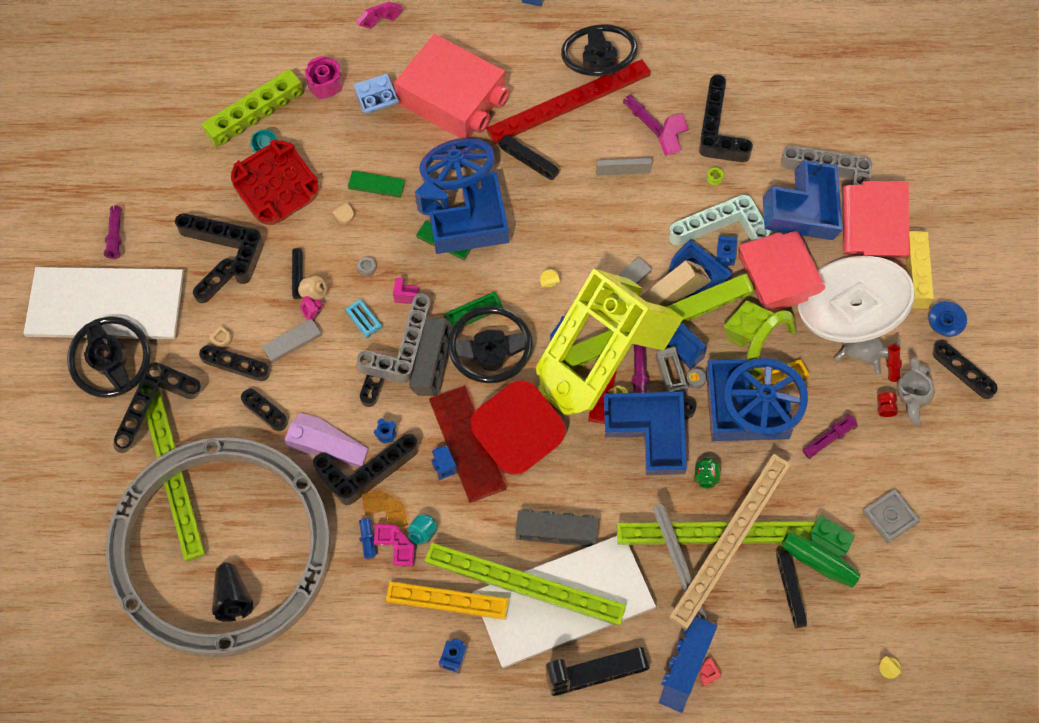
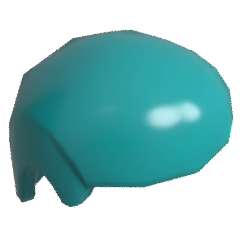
(261, 139)

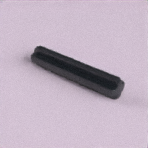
(297, 271)

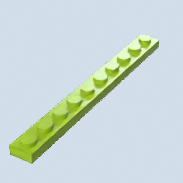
(176, 486)
(708, 532)
(525, 584)

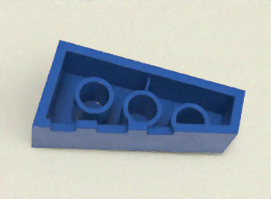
(686, 664)

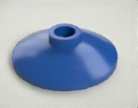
(952, 313)

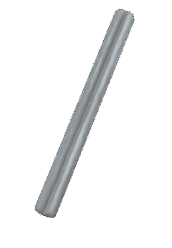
(675, 551)

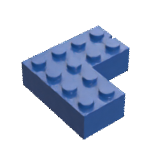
(809, 209)
(476, 223)
(658, 420)
(721, 424)

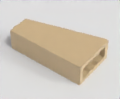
(677, 284)

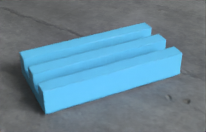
(372, 330)

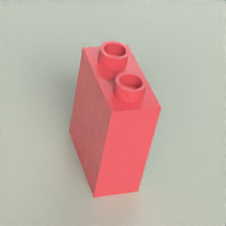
(451, 87)

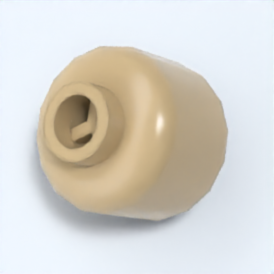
(313, 287)

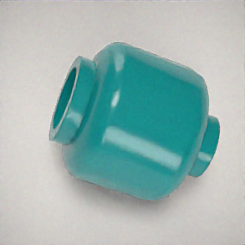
(422, 529)

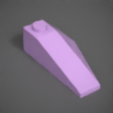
(315, 436)

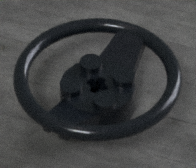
(599, 55)
(502, 346)
(113, 364)

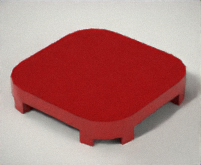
(274, 182)
(517, 427)

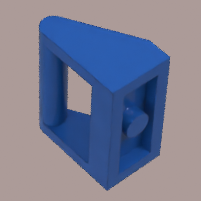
(426, 197)
(688, 346)

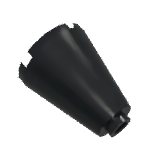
(230, 594)

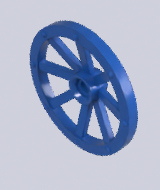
(455, 160)
(765, 400)

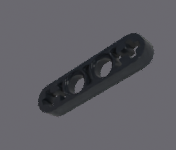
(528, 157)
(233, 365)
(967, 367)
(791, 589)

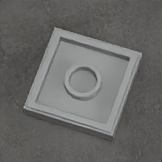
(891, 516)

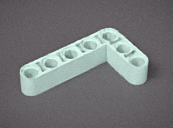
(721, 220)

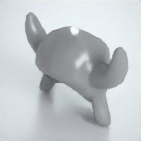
(867, 351)
(916, 390)

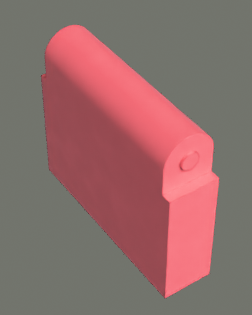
(876, 219)
(781, 270)

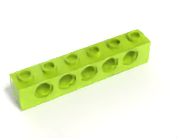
(252, 108)

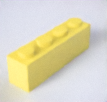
(919, 269)

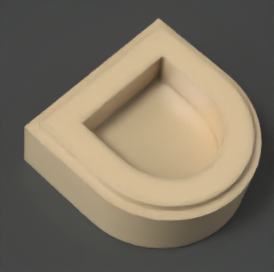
(344, 214)
(220, 338)

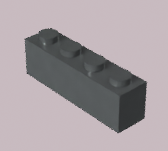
(431, 357)
(556, 528)

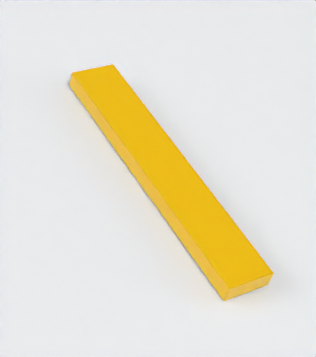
(447, 600)

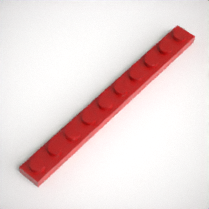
(568, 101)

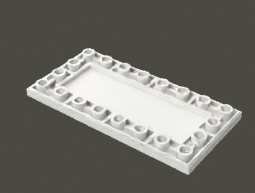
(72, 297)
(538, 627)

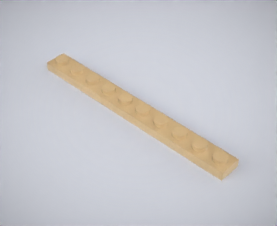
(729, 542)

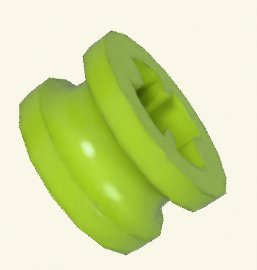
(719, 173)

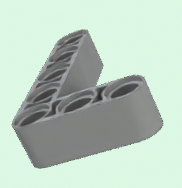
(853, 162)
(407, 346)

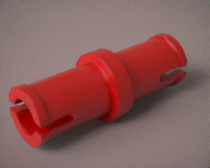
(894, 363)

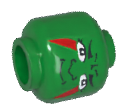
(707, 473)

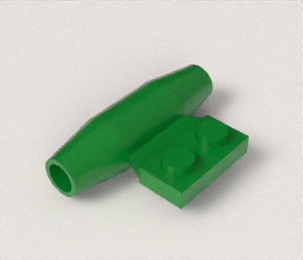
(824, 551)

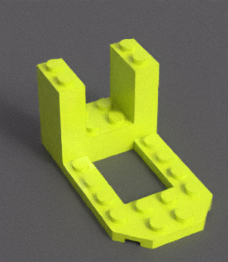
(633, 320)

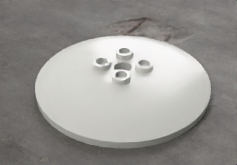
(871, 281)

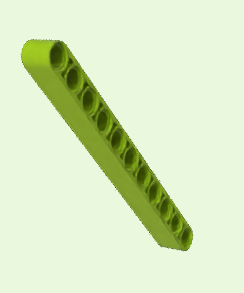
(687, 308)

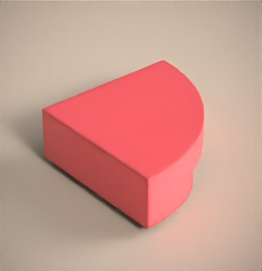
(709, 672)

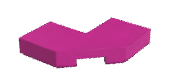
(372, 15)
(668, 139)
(403, 548)

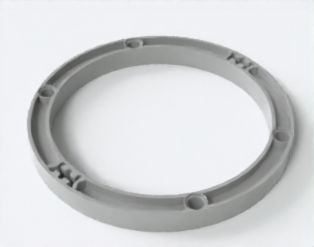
(151, 480)

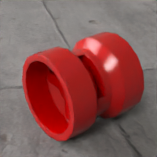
(887, 404)

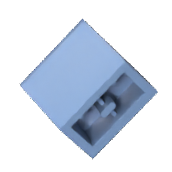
(375, 94)

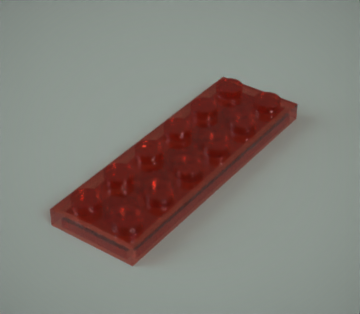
(473, 464)

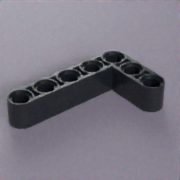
(718, 142)
(225, 238)
(146, 399)
(367, 471)
(594, 672)

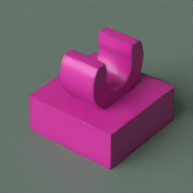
(310, 308)

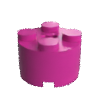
(323, 77)

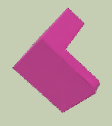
(404, 293)

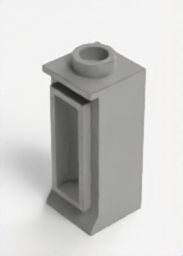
(671, 353)

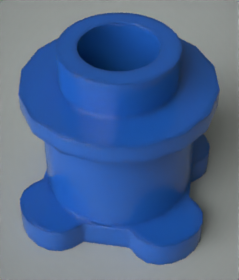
(385, 426)

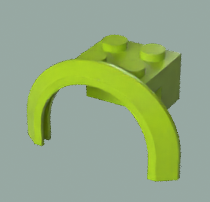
(753, 326)

